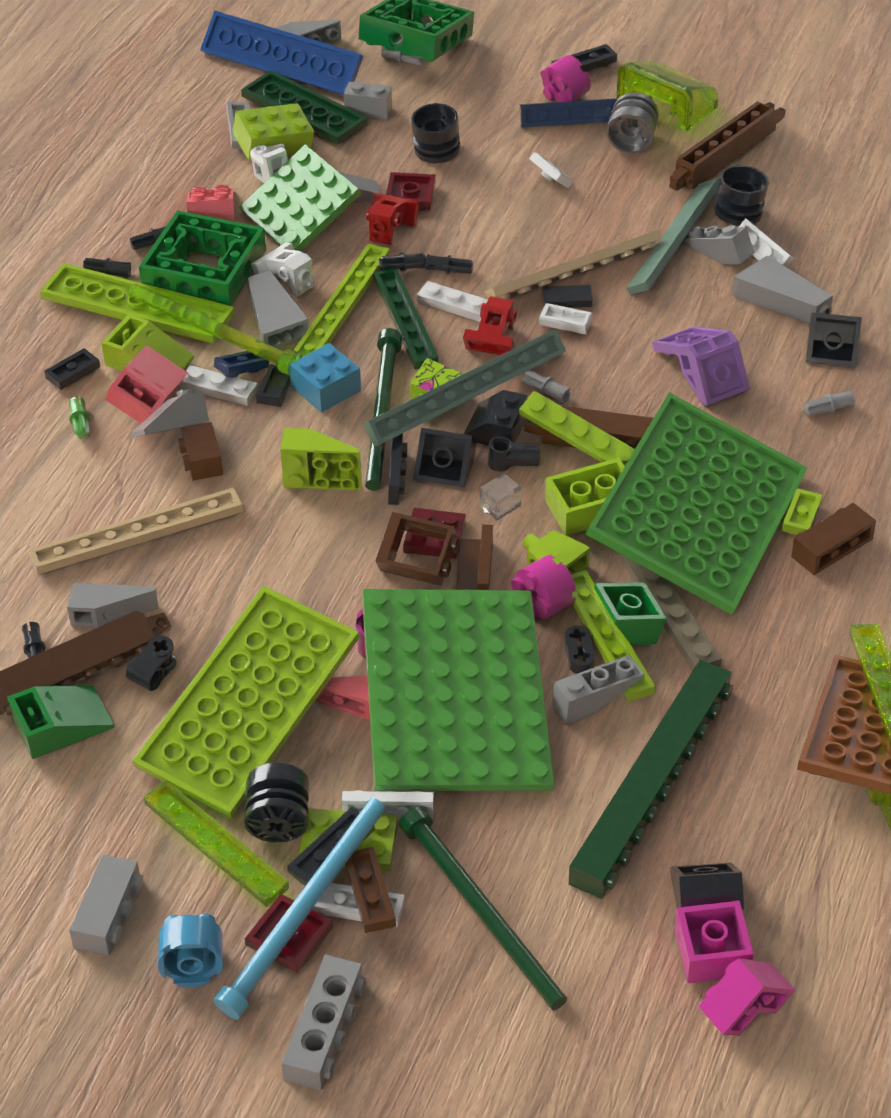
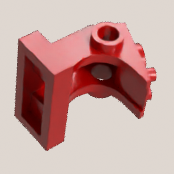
(387, 214)
(495, 319)

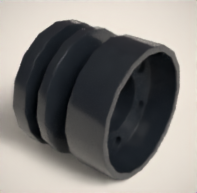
(436, 133)
(741, 194)
(276, 802)

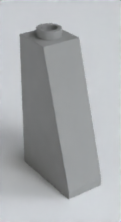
(781, 290)
(275, 312)

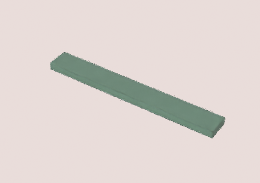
(673, 237)

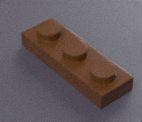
(370, 891)

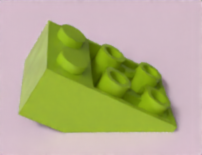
(132, 336)
(318, 461)

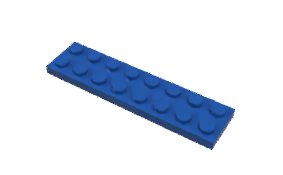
(281, 52)

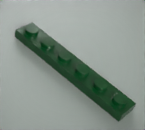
(405, 317)

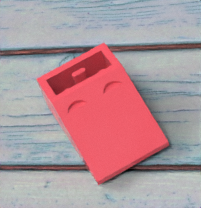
(212, 203)
(145, 384)

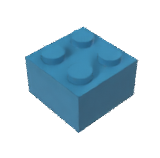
(325, 377)

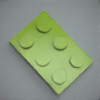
(381, 838)

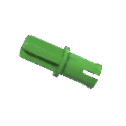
(79, 417)

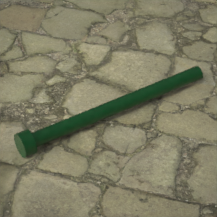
(389, 344)
(417, 825)

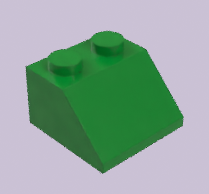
(633, 610)

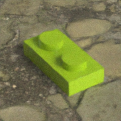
(802, 511)

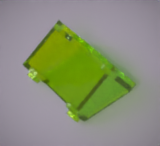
(686, 95)

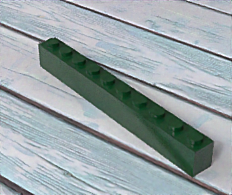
(650, 780)

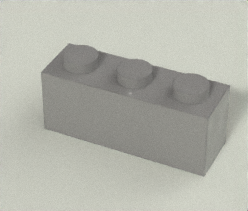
(106, 905)

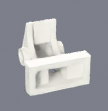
(267, 160)
(289, 266)

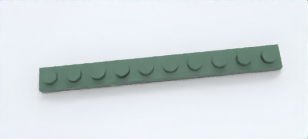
(464, 387)

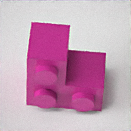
(743, 993)

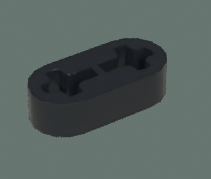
(574, 650)

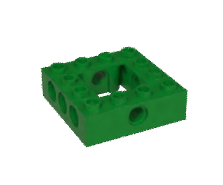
(412, 21)
(189, 232)

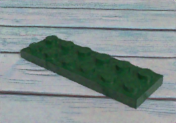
(324, 115)

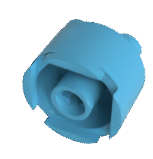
(190, 949)

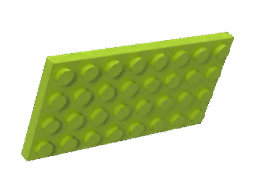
(246, 700)

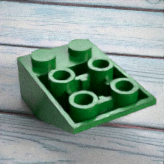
(57, 716)

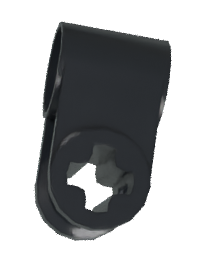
(152, 663)

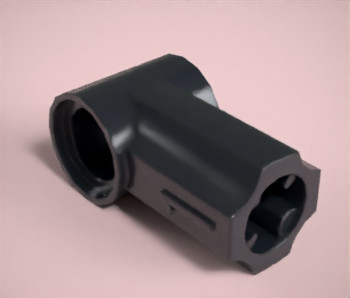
(505, 454)

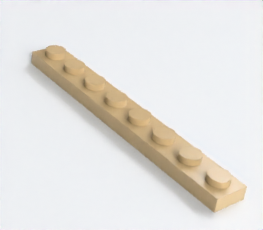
(582, 263)
(135, 530)

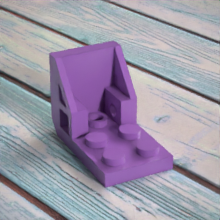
(708, 361)

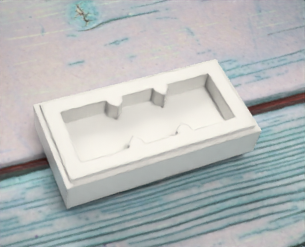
(550, 171)
(565, 318)

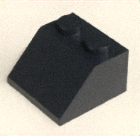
(833, 339)
(497, 417)
(444, 457)
(707, 884)

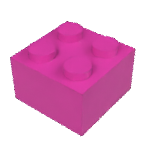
(711, 939)

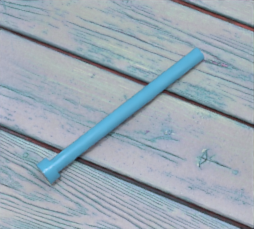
(233, 999)

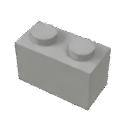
(369, 100)

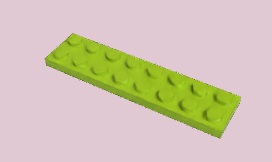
(110, 297)

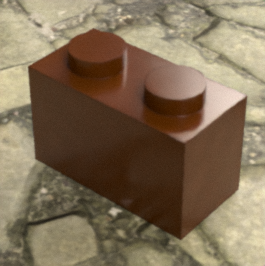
(201, 451)

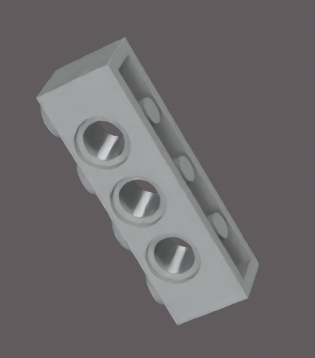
(313, 1067)

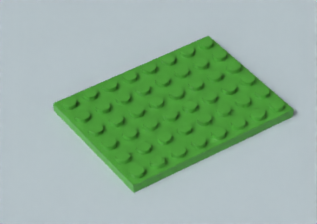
(698, 503)
(455, 691)

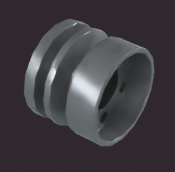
(632, 123)

